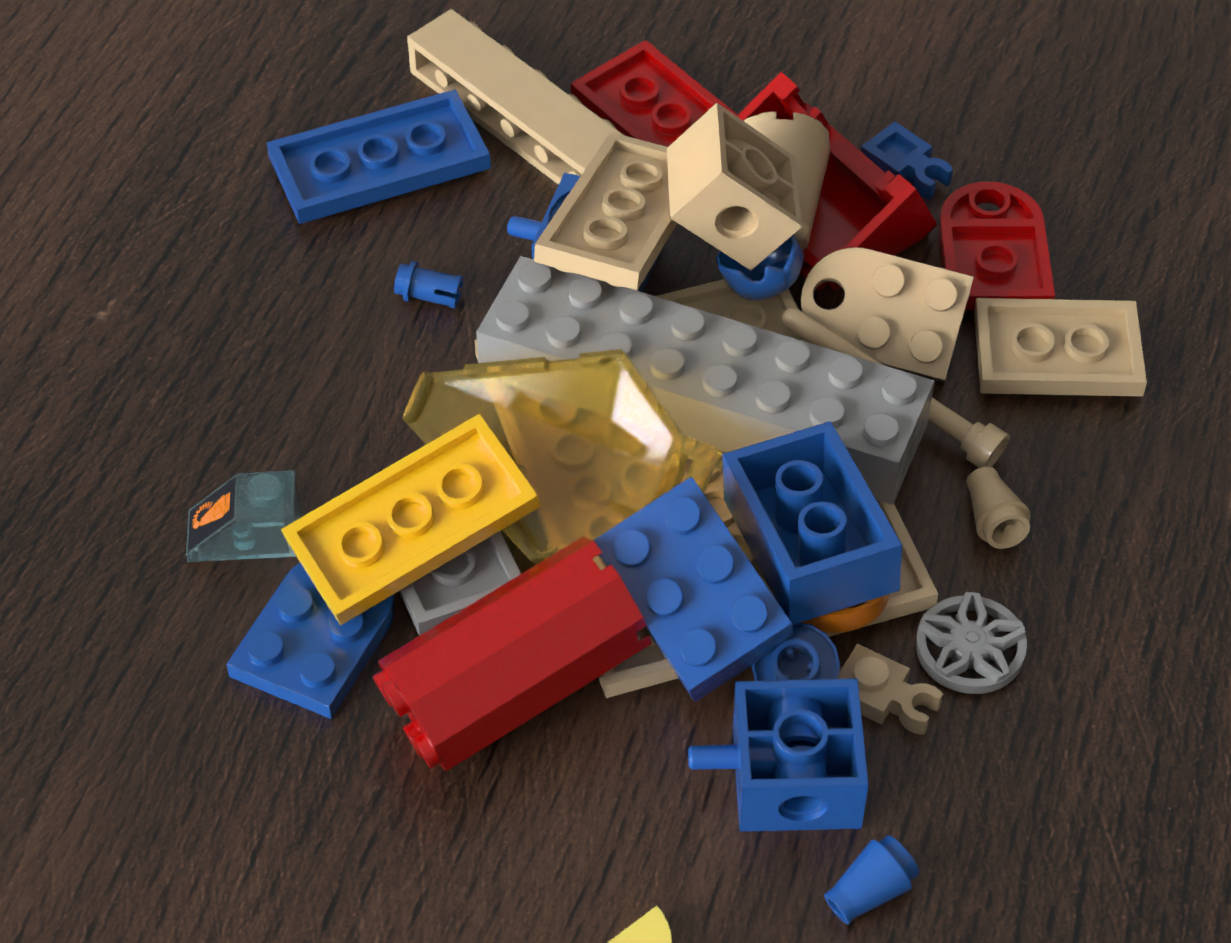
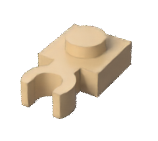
(886, 690)

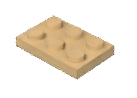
(1059, 347)

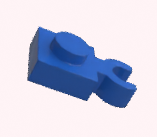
(909, 156)

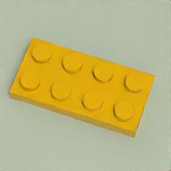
(410, 518)

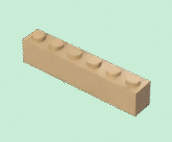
(507, 96)

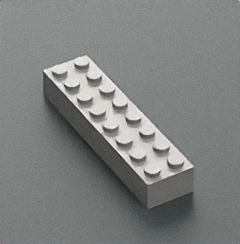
(715, 373)

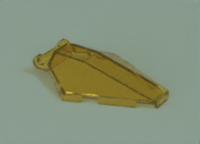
(579, 433)

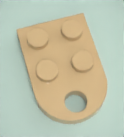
(892, 308)

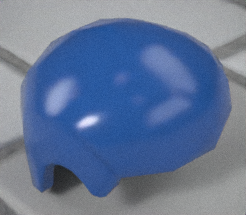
(769, 277)

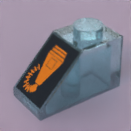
(244, 518)

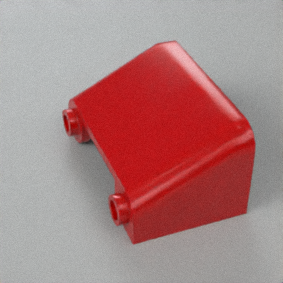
(857, 199)

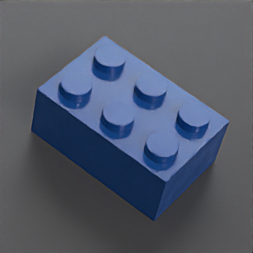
(811, 522)
(695, 589)

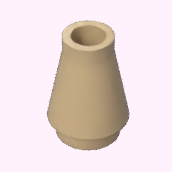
(997, 510)

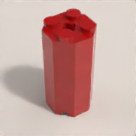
(512, 654)

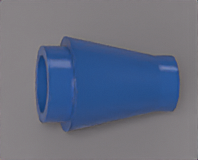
(874, 878)

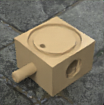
(734, 187)

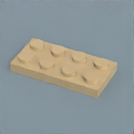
(613, 215)

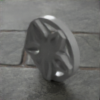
(971, 643)

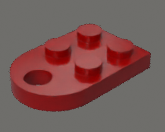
(998, 248)

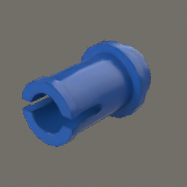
(428, 285)

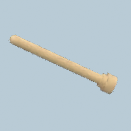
(980, 442)

